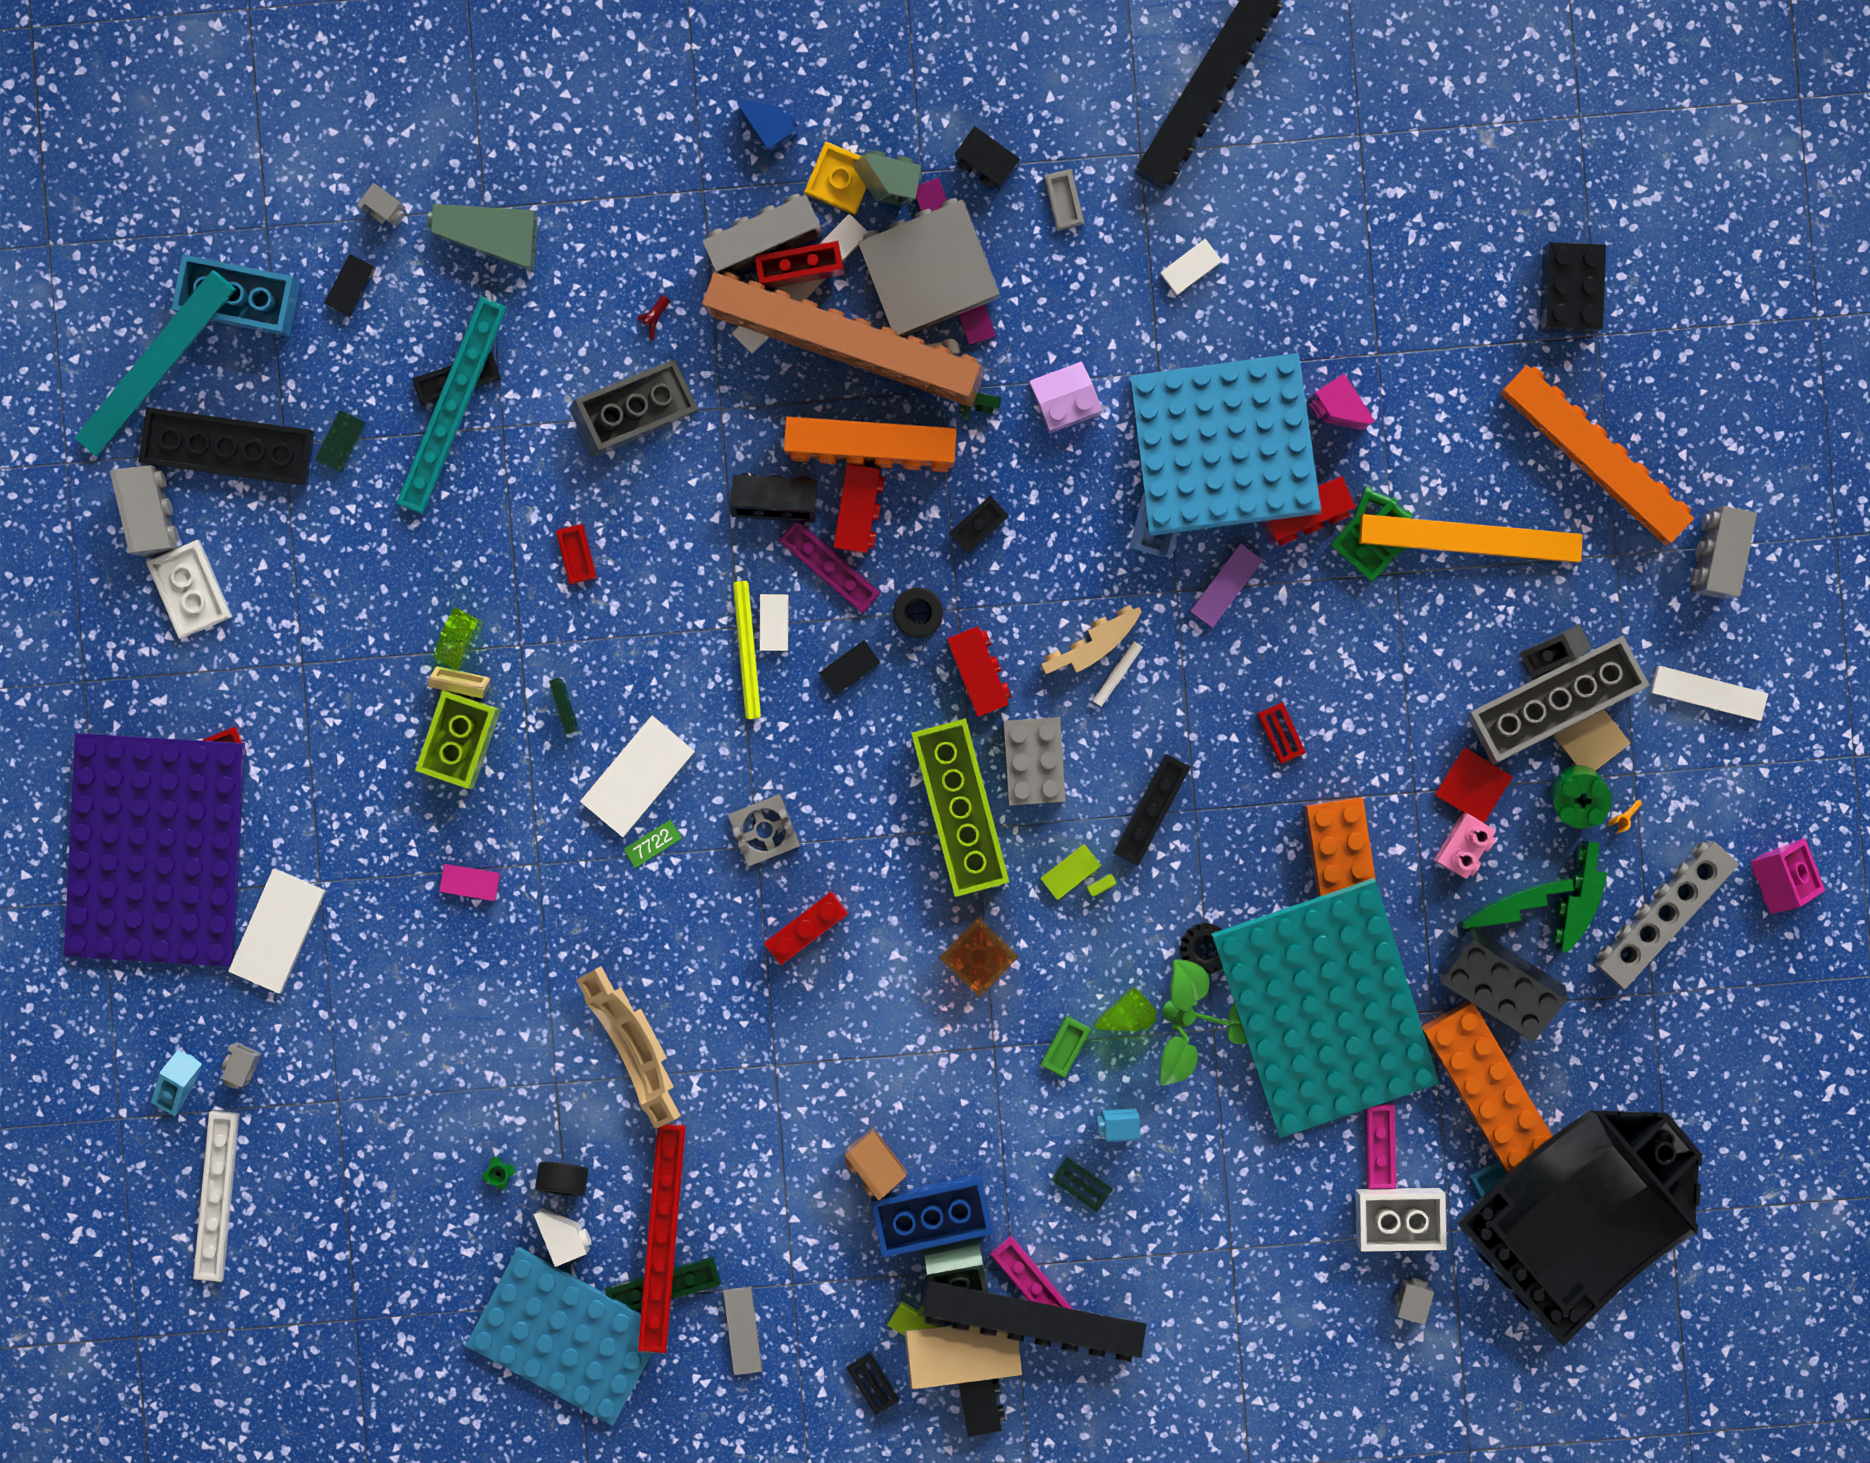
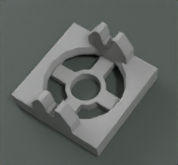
(755, 856)

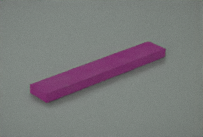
(975, 321)

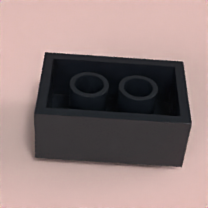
(1572, 288)

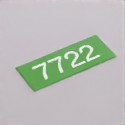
(652, 843)

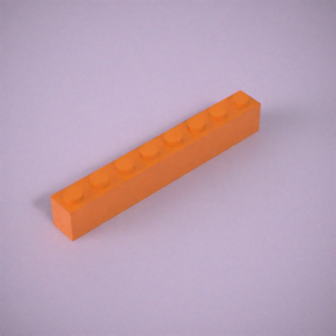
(1597, 455)

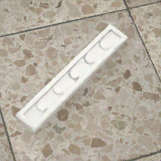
(848, 235)
(216, 1196)

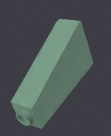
(495, 232)

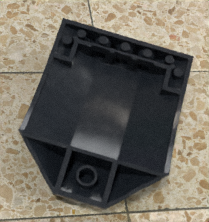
(1587, 1214)

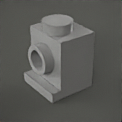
(382, 205)
(239, 1066)

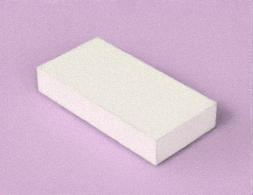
(1190, 267)
(774, 622)

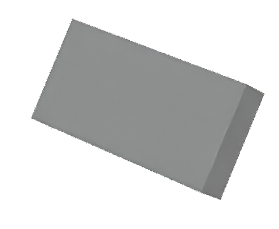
(1064, 199)

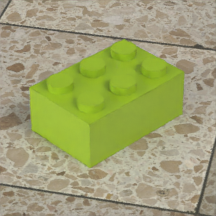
(458, 739)

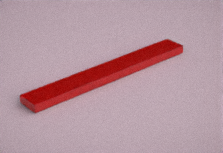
(661, 1238)

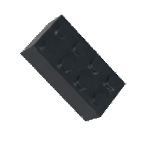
(1503, 984)

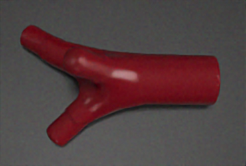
(654, 314)

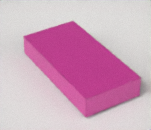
(470, 882)

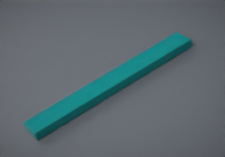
(155, 363)
(452, 405)

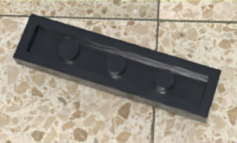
(1151, 809)

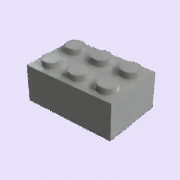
(1723, 552)
(1034, 761)

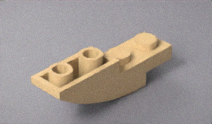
(1103, 637)

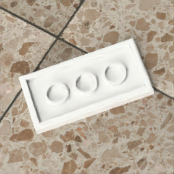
(637, 776)
(277, 931)

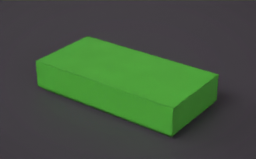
(1065, 1046)

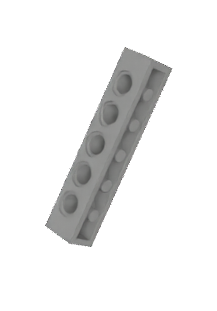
(1719, 868)

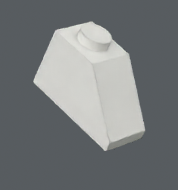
(562, 1236)

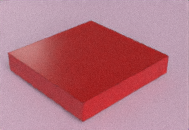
(1473, 785)

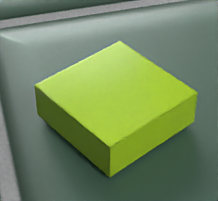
(1101, 885)

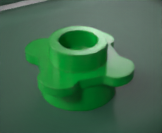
(498, 1181)

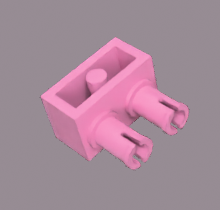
(1465, 846)

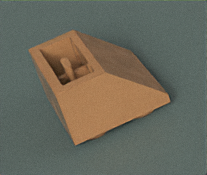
(874, 1163)

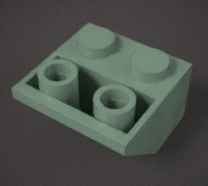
(888, 178)

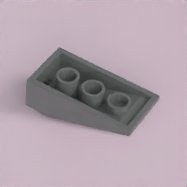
(632, 408)

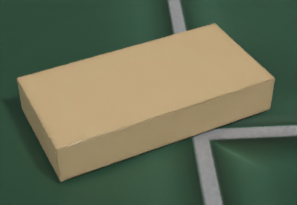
(459, 682)

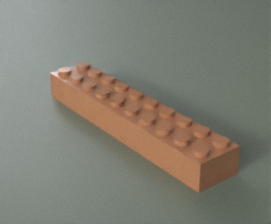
(843, 339)

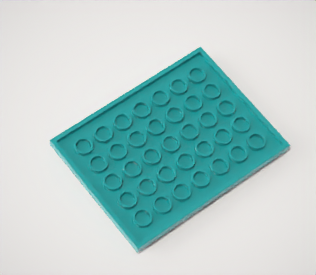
(1326, 1008)

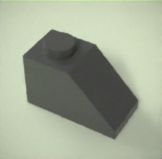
(1556, 650)

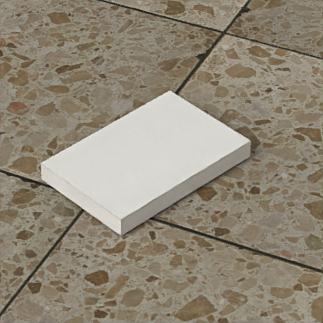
(189, 589)

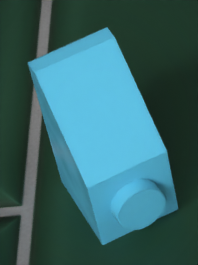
(176, 1082)

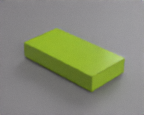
(1070, 871)

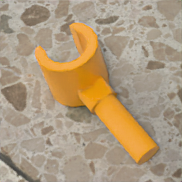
(1624, 819)

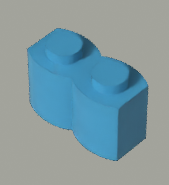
(1119, 1125)

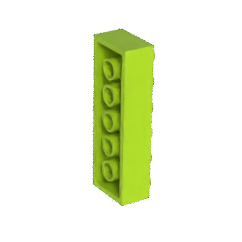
(960, 807)

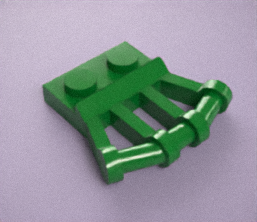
(1367, 558)

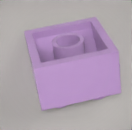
(1066, 397)

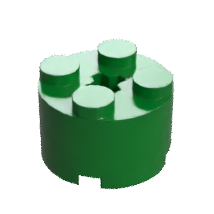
(1590, 809)

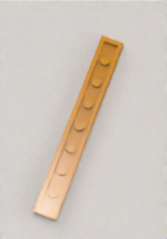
(1470, 538)

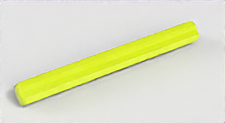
(746, 650)

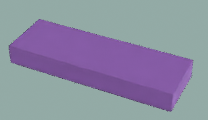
(1226, 585)

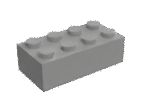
(767, 233)

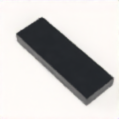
(431, 384)

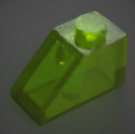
(457, 637)
(1128, 1013)

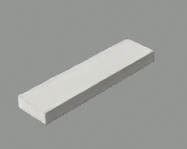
(1709, 693)

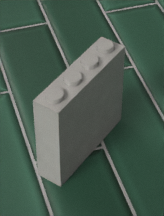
(929, 268)

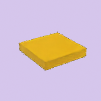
(836, 180)

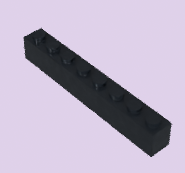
(1205, 90)
(1031, 1320)

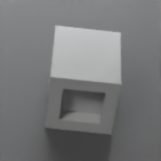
(1414, 1300)

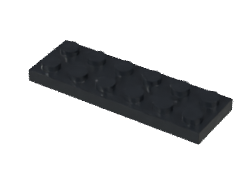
(226, 446)

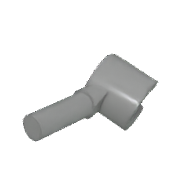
(949, 343)

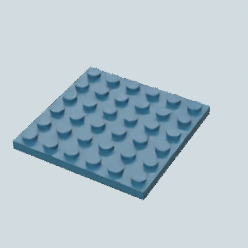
(1225, 444)

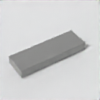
(742, 1330)

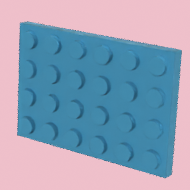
(562, 1336)

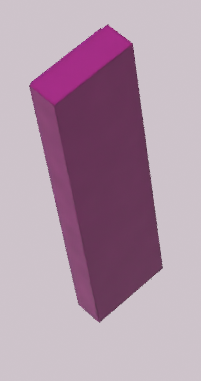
(829, 566)

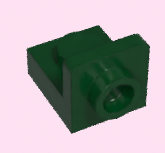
(984, 403)

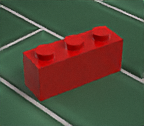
(800, 265)
(858, 509)
(979, 670)
(806, 927)

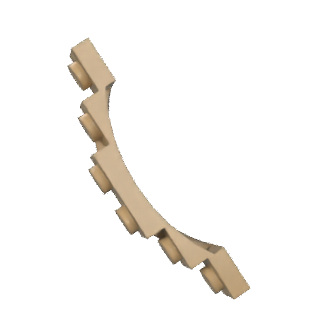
(634, 1043)

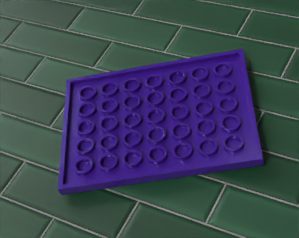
(154, 849)

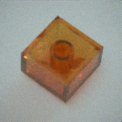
(978, 956)

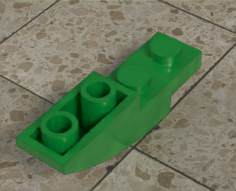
(1578, 910)

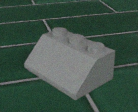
(144, 510)

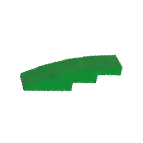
(1508, 907)

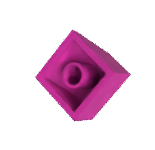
(1340, 405)
(1787, 876)

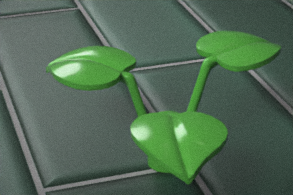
(1187, 986)

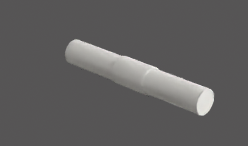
(1117, 674)

